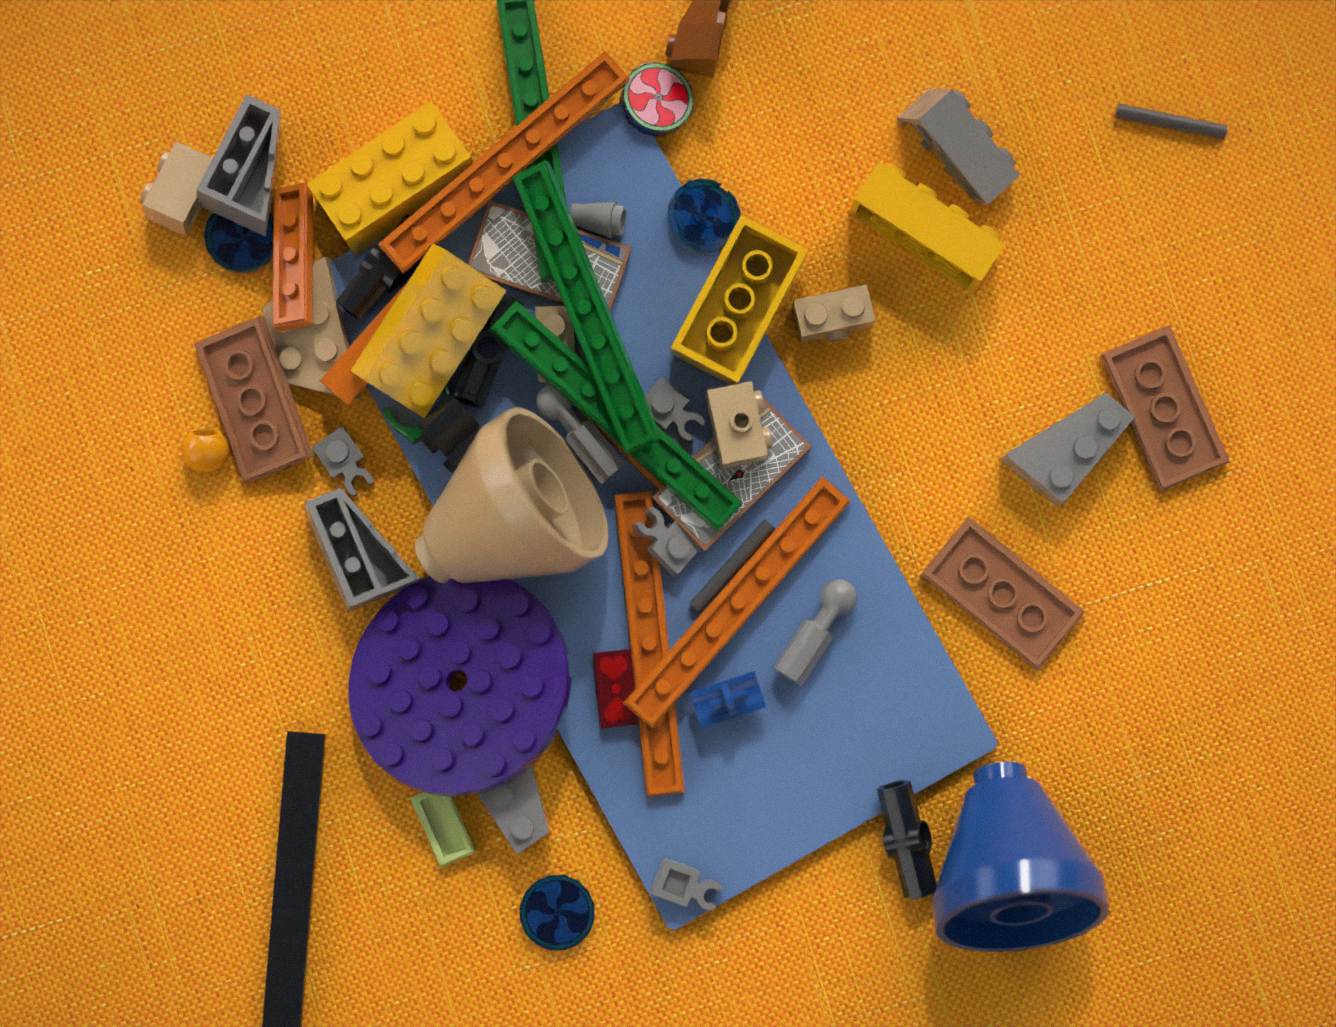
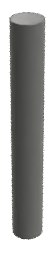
(1171, 121)
(732, 565)

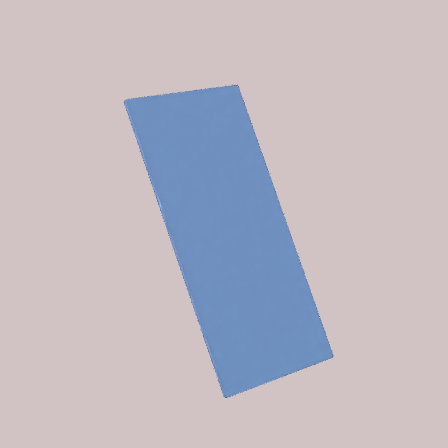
(881, 694)

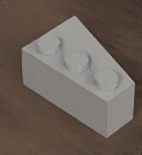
(961, 143)
(243, 167)
(1068, 450)
(355, 552)
(518, 810)

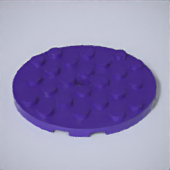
(469, 736)

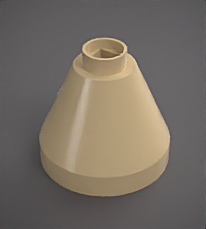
(514, 508)

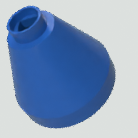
(1014, 870)

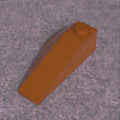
(699, 37)

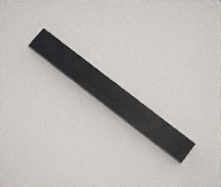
(294, 880)

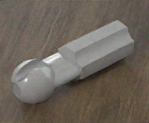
(581, 436)
(813, 636)

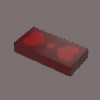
(614, 686)

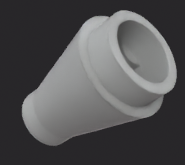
(602, 217)

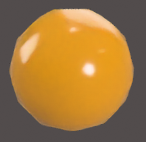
(205, 450)

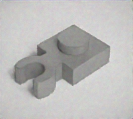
(668, 406)
(340, 457)
(670, 543)
(680, 882)

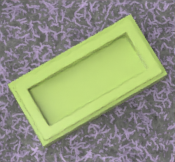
(443, 827)

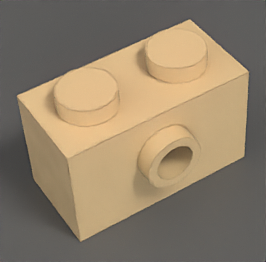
(173, 195)
(833, 314)
(737, 424)

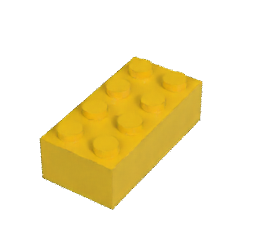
(390, 177)
(926, 226)
(738, 301)
(428, 330)

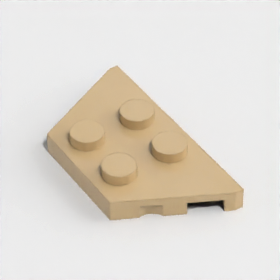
(313, 349)

